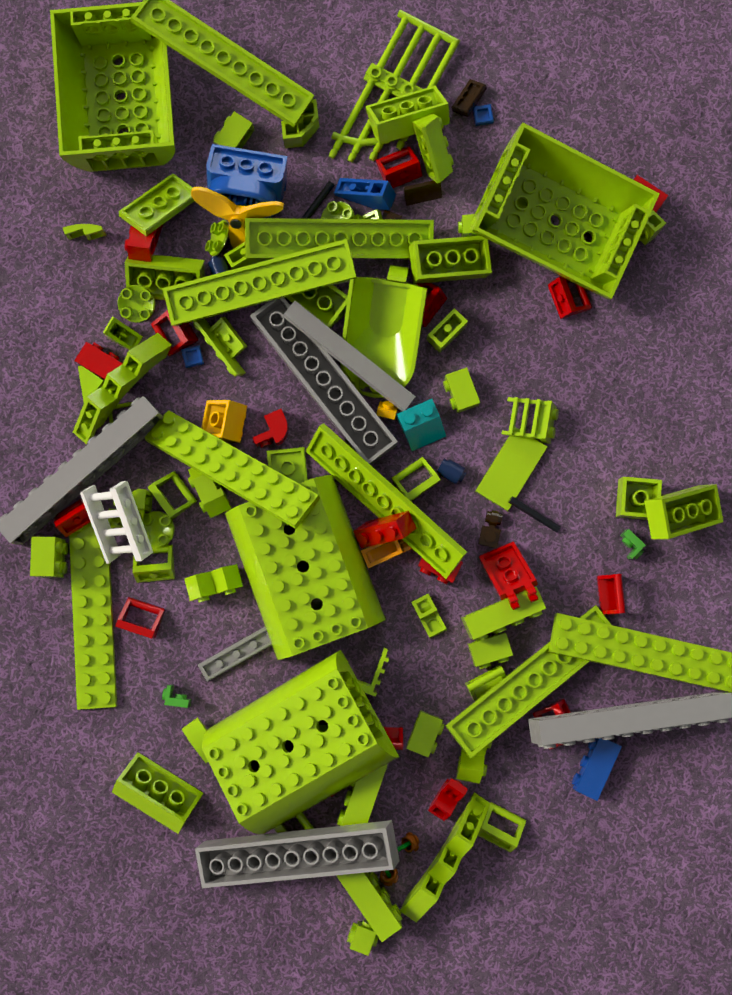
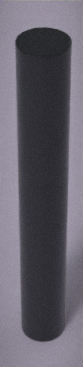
(319, 199)
(534, 514)

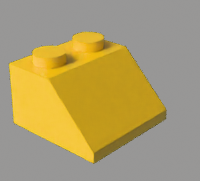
(224, 419)

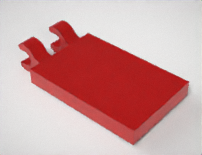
(509, 573)

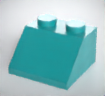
(421, 425)

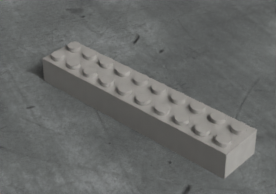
(325, 383)
(79, 472)
(630, 718)
(298, 854)

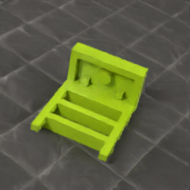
(543, 419)
(369, 688)

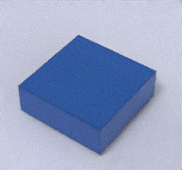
(483, 115)
(192, 356)

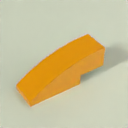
(382, 552)

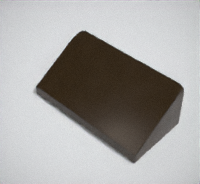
(422, 192)

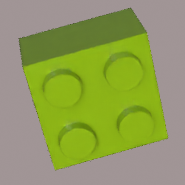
(633, 493)
(48, 557)

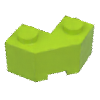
(304, 129)
(210, 493)
(210, 583)
(472, 768)

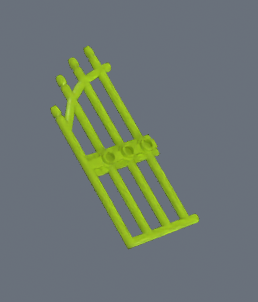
(393, 83)

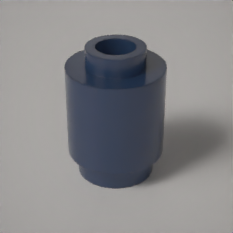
(218, 264)
(451, 471)

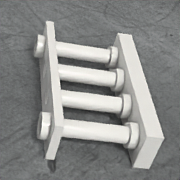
(130, 519)

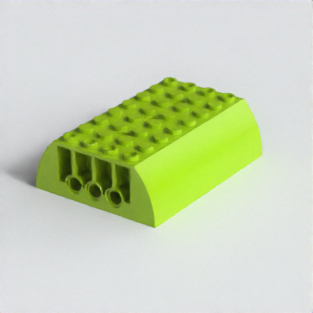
(87, 87)
(582, 196)
(334, 573)
(319, 761)

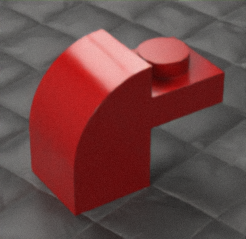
(278, 430)
(447, 798)

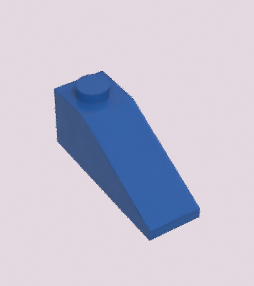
(370, 193)

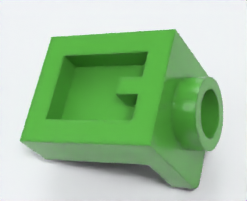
(632, 540)
(179, 700)

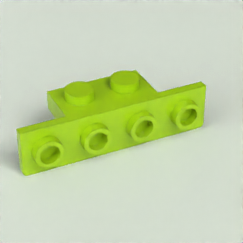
(224, 341)

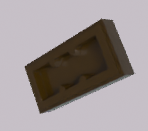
(469, 98)

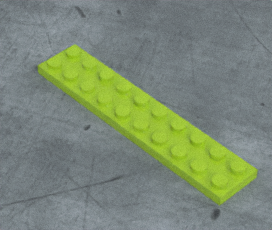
(223, 59)
(365, 236)
(259, 282)
(233, 469)
(384, 499)
(92, 622)
(641, 652)
(515, 695)

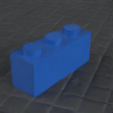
(596, 768)

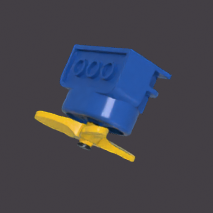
(242, 187)

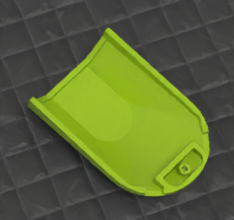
(384, 326)

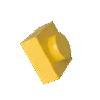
(386, 410)

